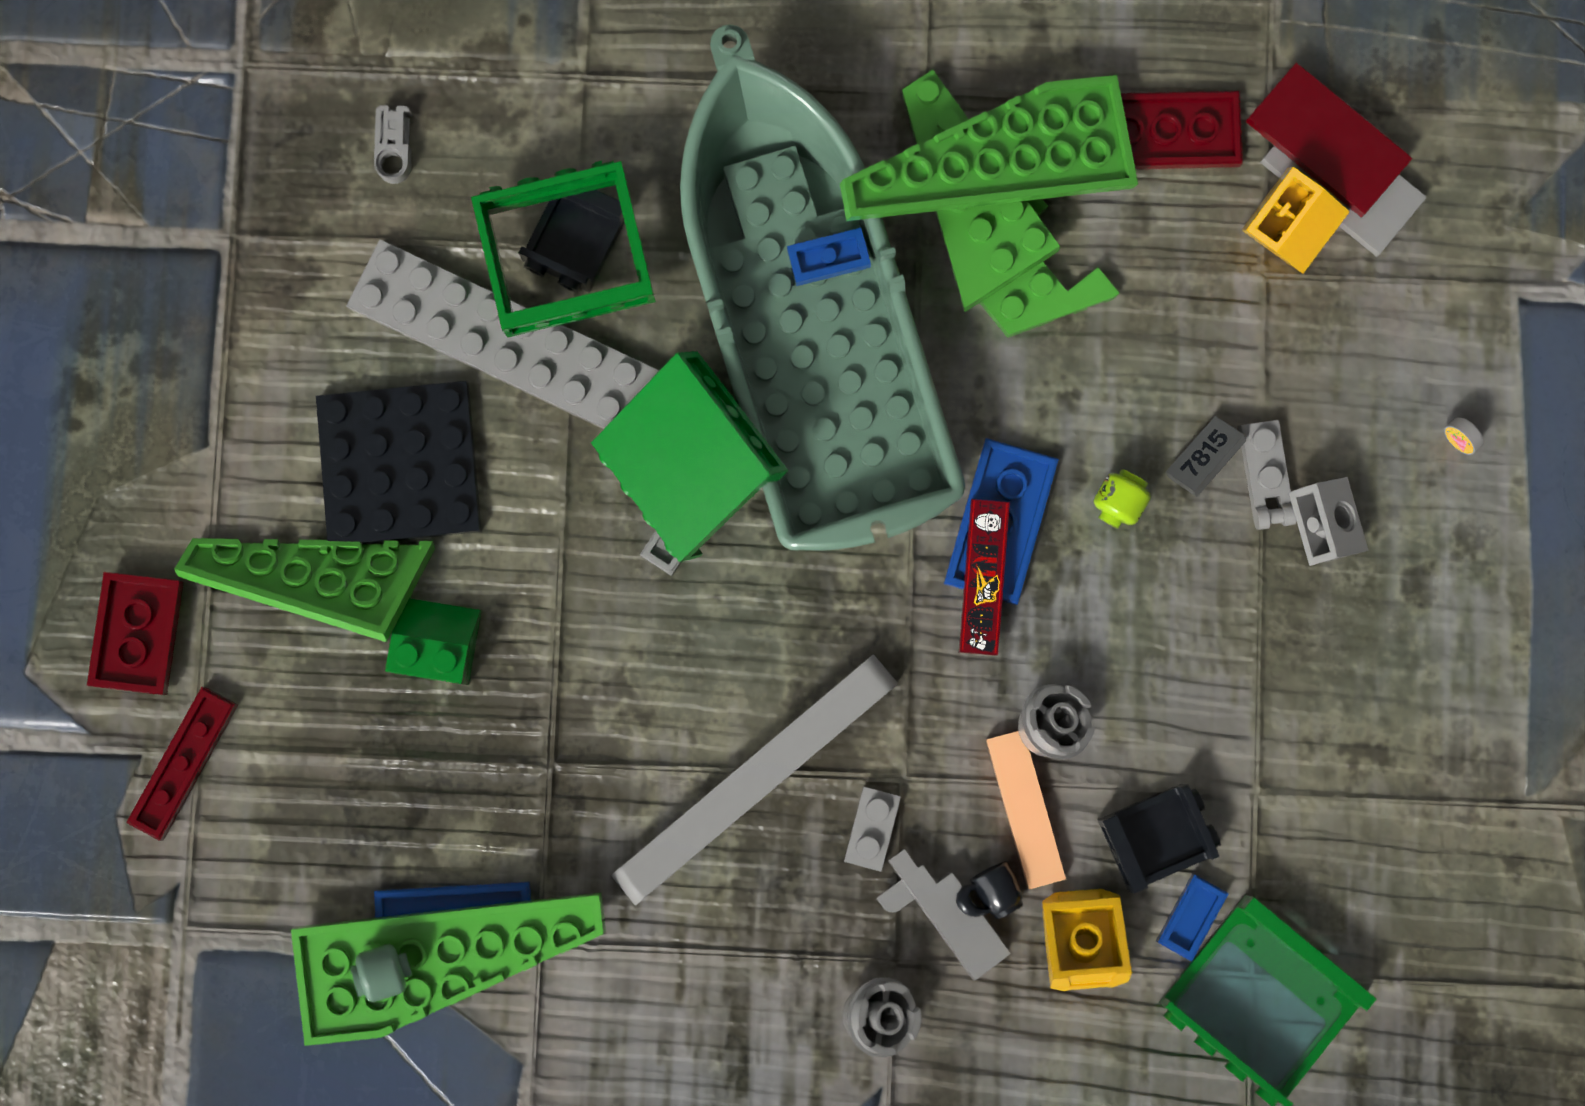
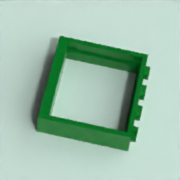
(535, 191)

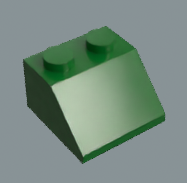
(434, 641)

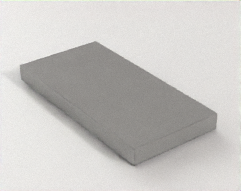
(1382, 219)

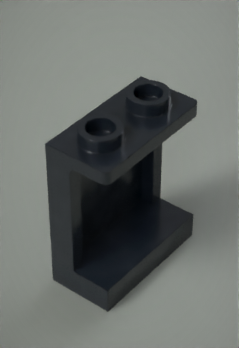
(574, 239)
(1159, 836)

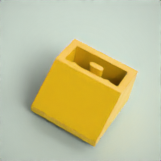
(1296, 219)

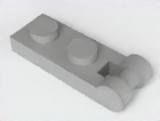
(1266, 474)

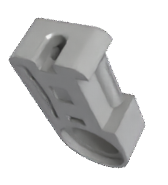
(392, 139)

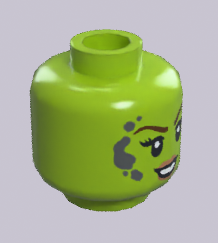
(1122, 498)

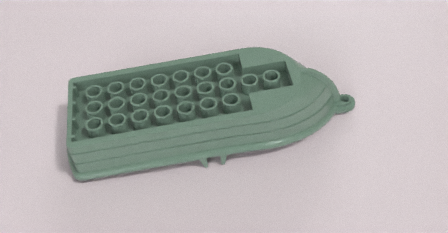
(821, 365)

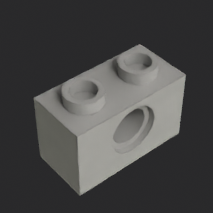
(1328, 521)

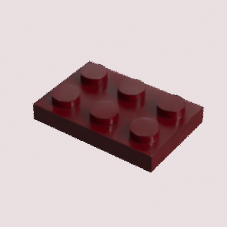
(135, 633)

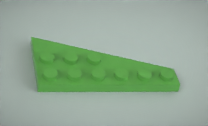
(986, 242)
(322, 580)

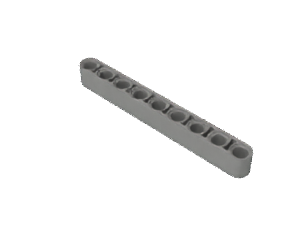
(754, 779)

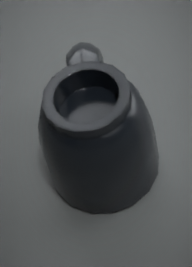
(996, 890)

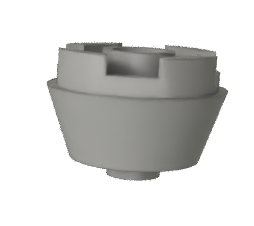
(1056, 722)
(881, 1017)

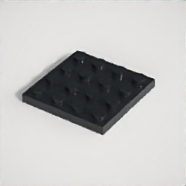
(398, 463)

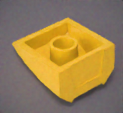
(1085, 940)

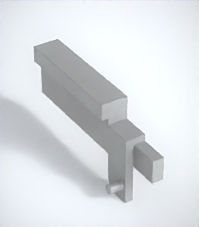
(968, 937)

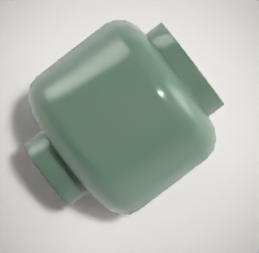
(380, 973)

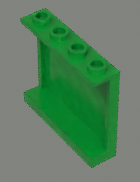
(687, 454)

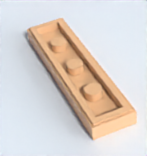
(1025, 810)

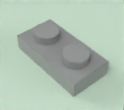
(872, 829)

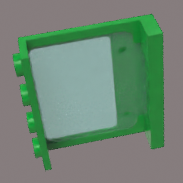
(1263, 1000)

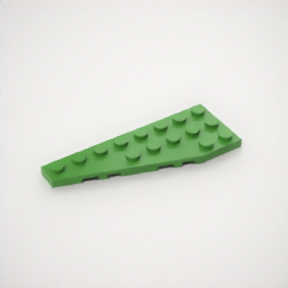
(1033, 147)
(448, 955)

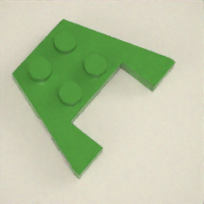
(1041, 298)

